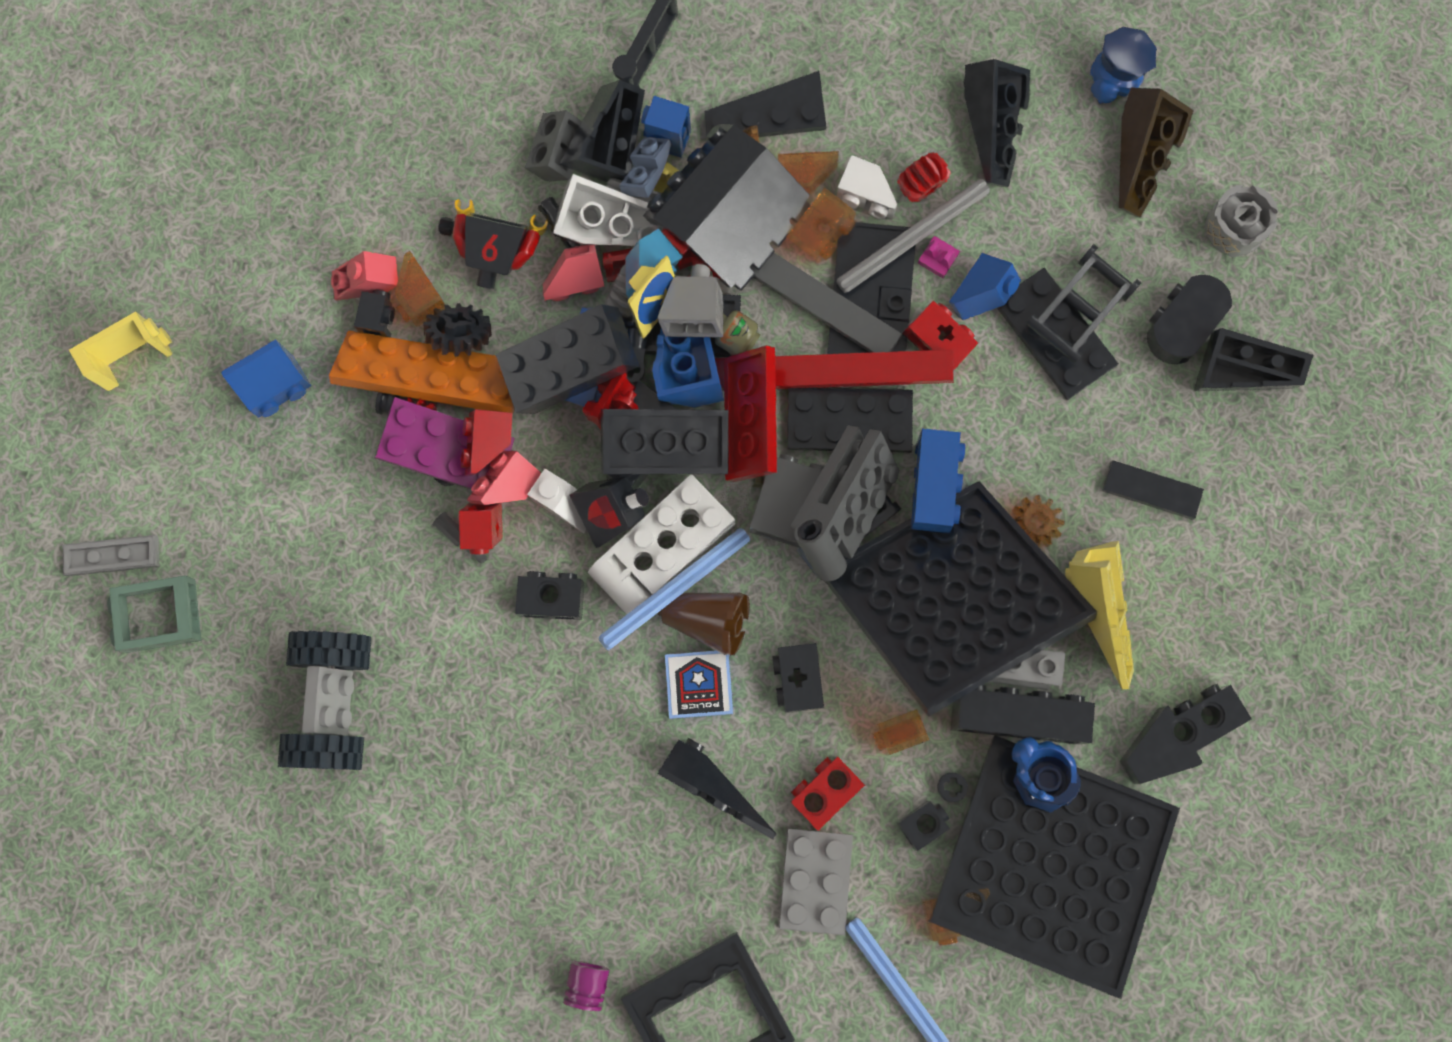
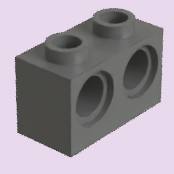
(550, 145)

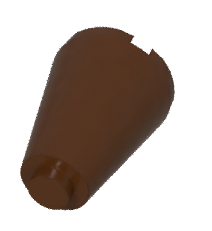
(710, 618)

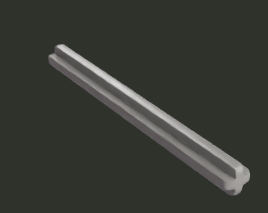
(913, 235)

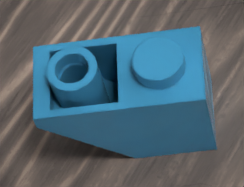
(648, 253)

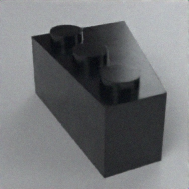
(1249, 363)

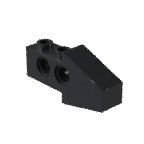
(1160, 753)

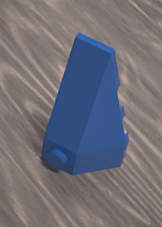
(686, 371)

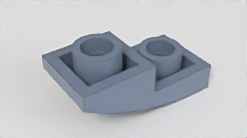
(648, 164)

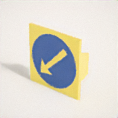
(650, 291)

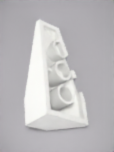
(601, 215)

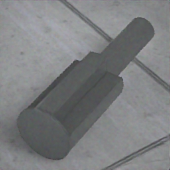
(451, 531)

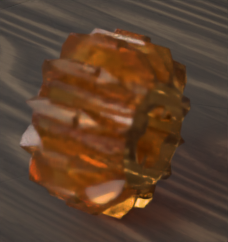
(1045, 514)

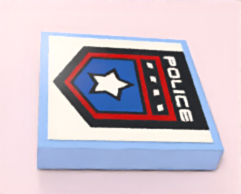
(698, 684)

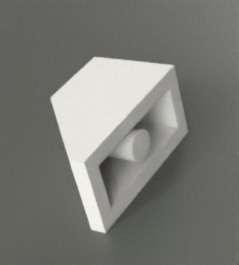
(553, 495)

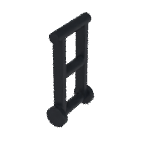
(635, 63)
(1125, 287)

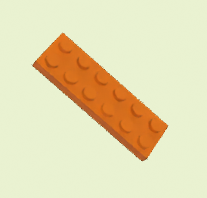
(419, 372)

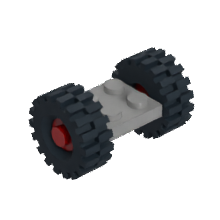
(327, 700)

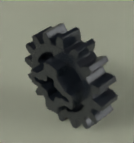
(457, 329)

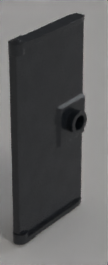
(882, 294)

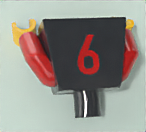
(493, 243)

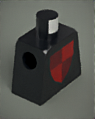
(609, 508)

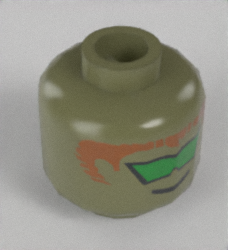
(739, 333)

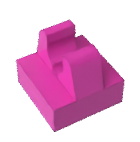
(938, 257)

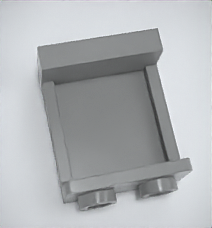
(1036, 672)

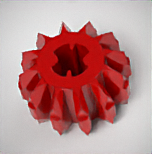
(923, 177)

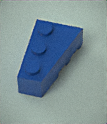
(937, 480)

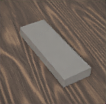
(110, 555)

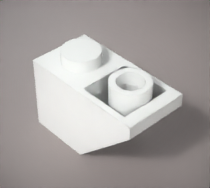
(866, 187)

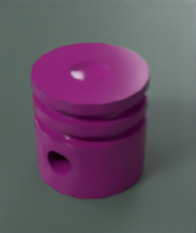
(586, 986)

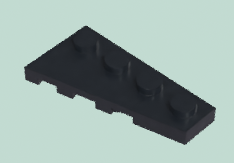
(778, 110)

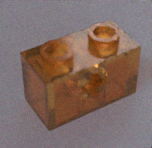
(825, 210)

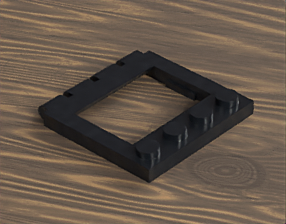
(694, 976)

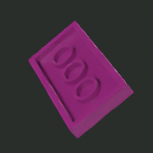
(426, 443)

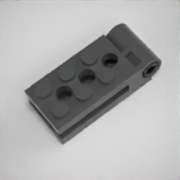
(844, 501)

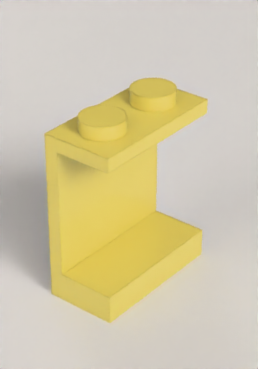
(115, 342)

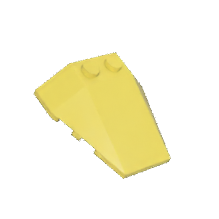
(1099, 578)

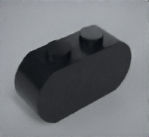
(1188, 318)

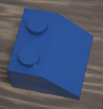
(267, 379)

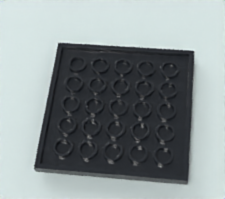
(958, 602)
(1060, 883)

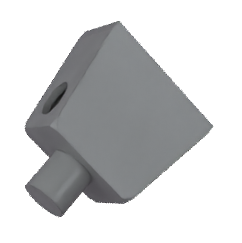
(693, 306)

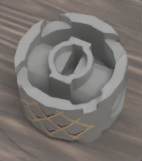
(1241, 220)

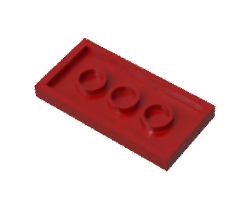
(751, 413)

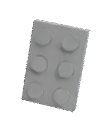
(816, 881)

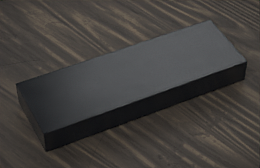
(1153, 490)

